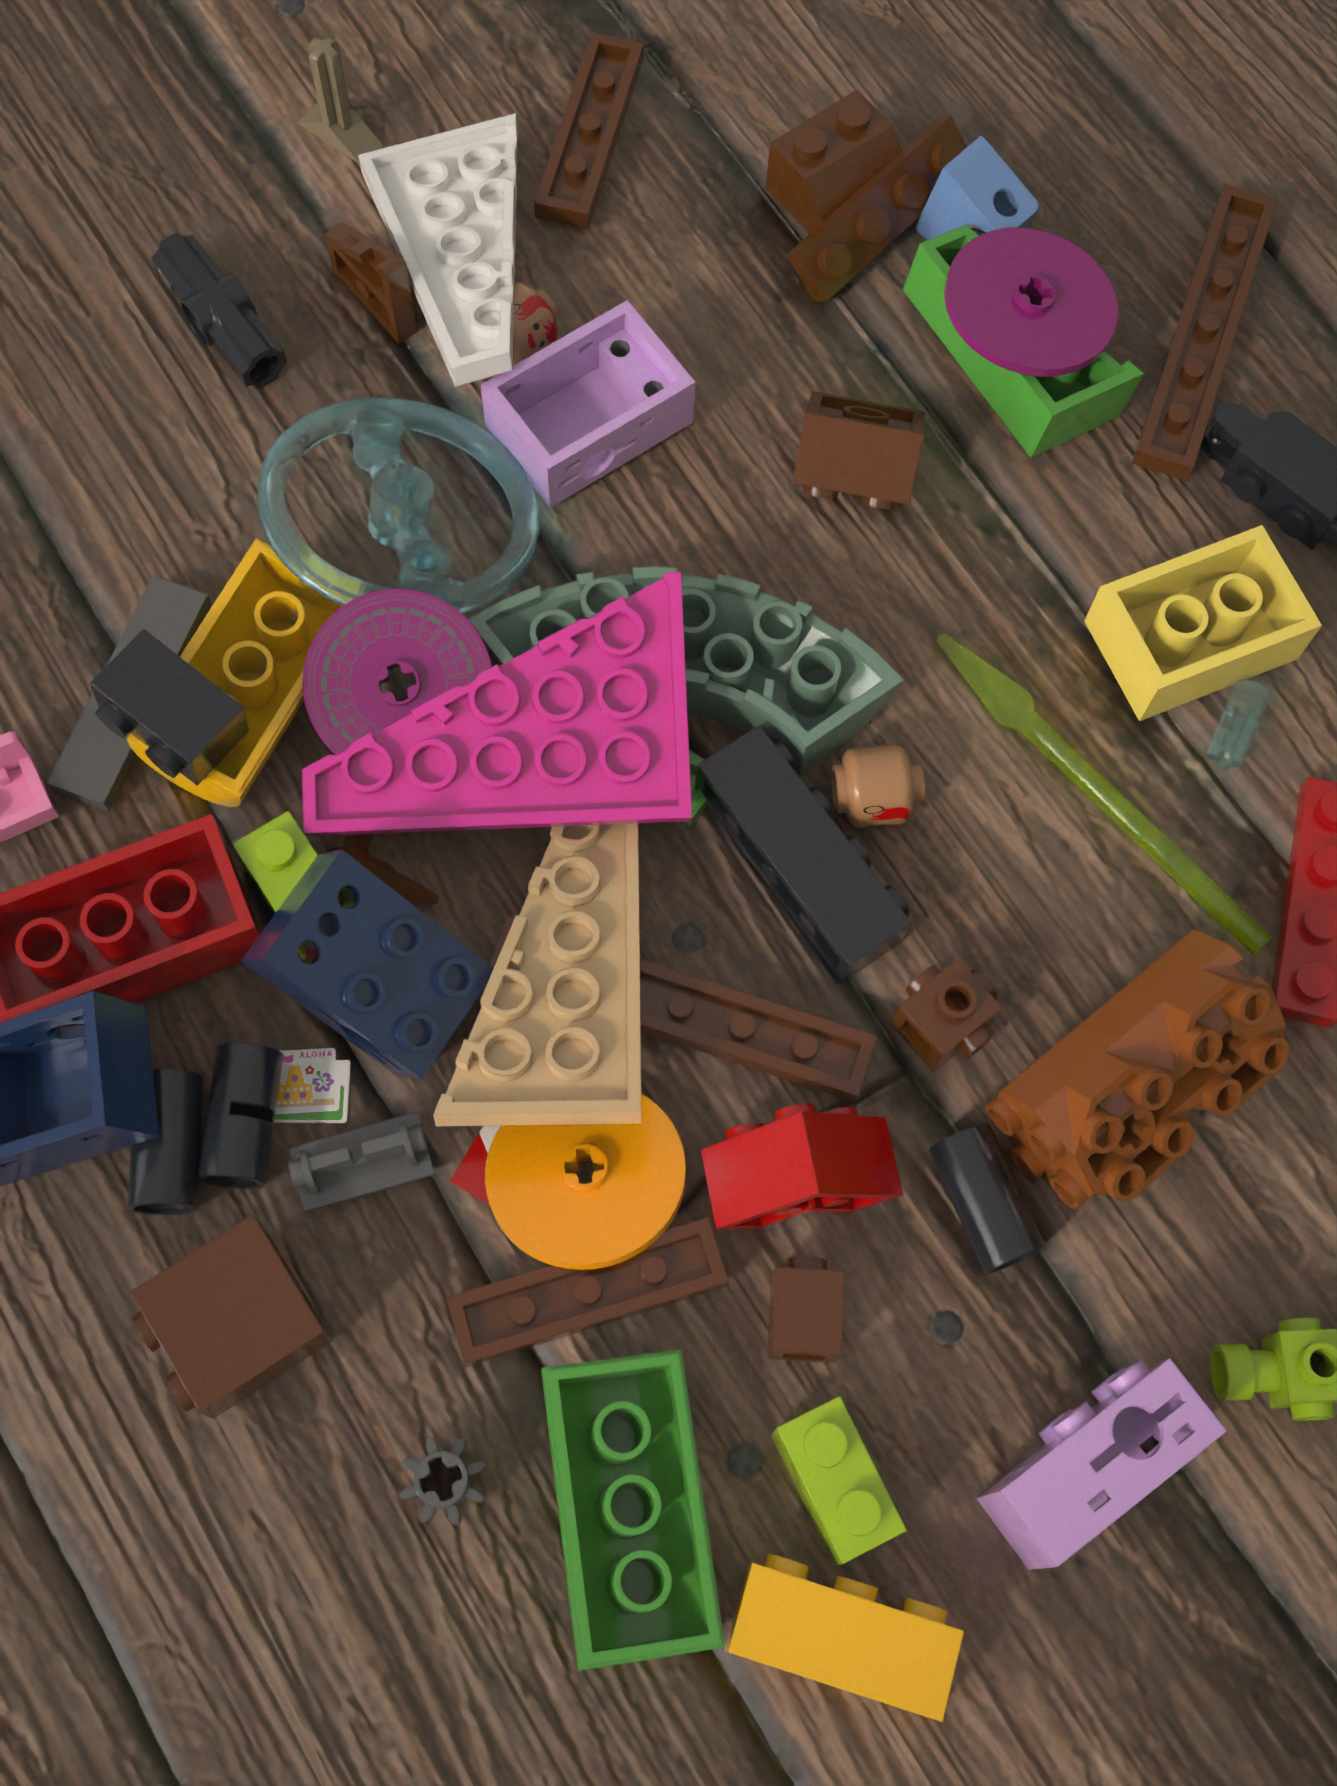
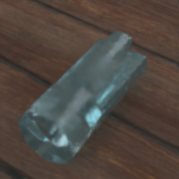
(1238, 724)

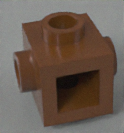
(947, 1013)

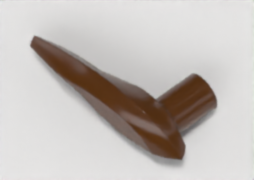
(357, 848)

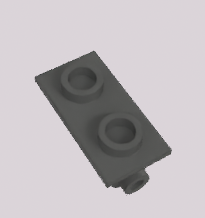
(360, 1162)

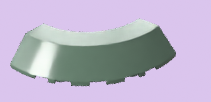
(744, 655)

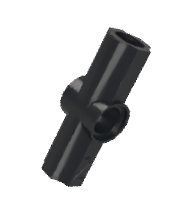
(219, 310)

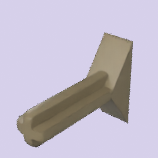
(332, 116)

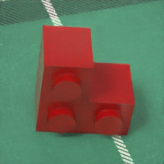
(800, 1167)

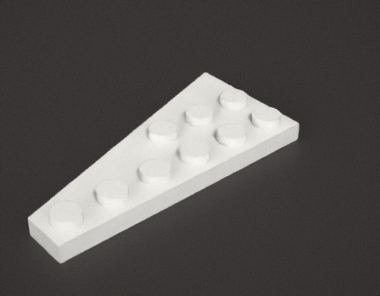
(454, 225)

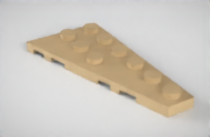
(563, 998)

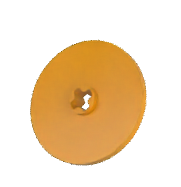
(591, 1224)

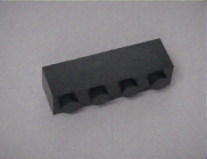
(802, 853)

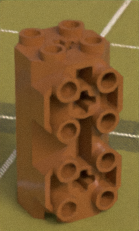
(1118, 1090)

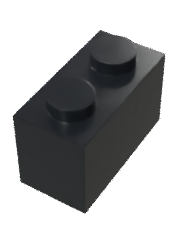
(168, 708)

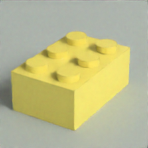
(1201, 622)

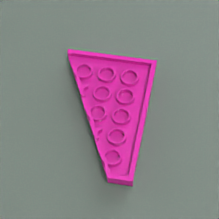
(552, 739)

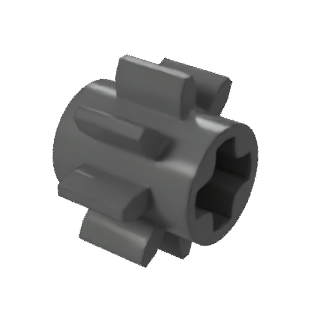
(425, 1472)

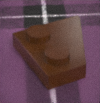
(375, 278)

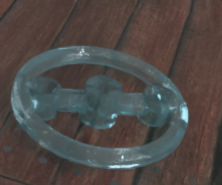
(398, 500)

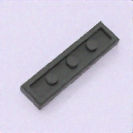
(94, 756)

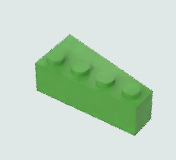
(1034, 408)

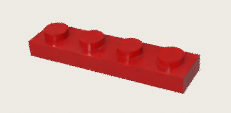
(1307, 939)

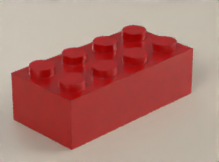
(126, 922)

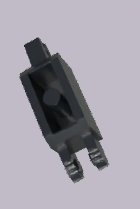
(1278, 469)

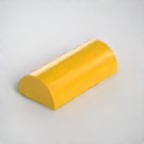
(256, 653)

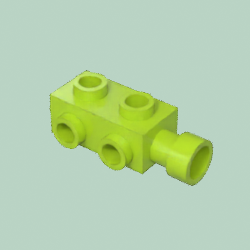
(1282, 1370)

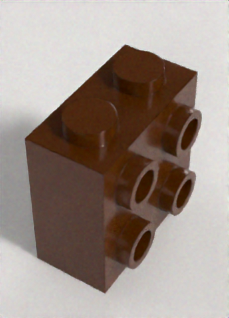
(228, 1319)

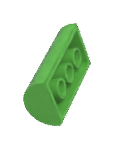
(631, 1510)

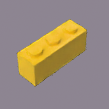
(846, 1637)

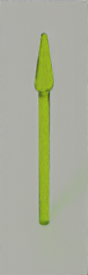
(1015, 709)

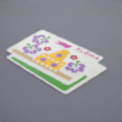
(313, 1087)

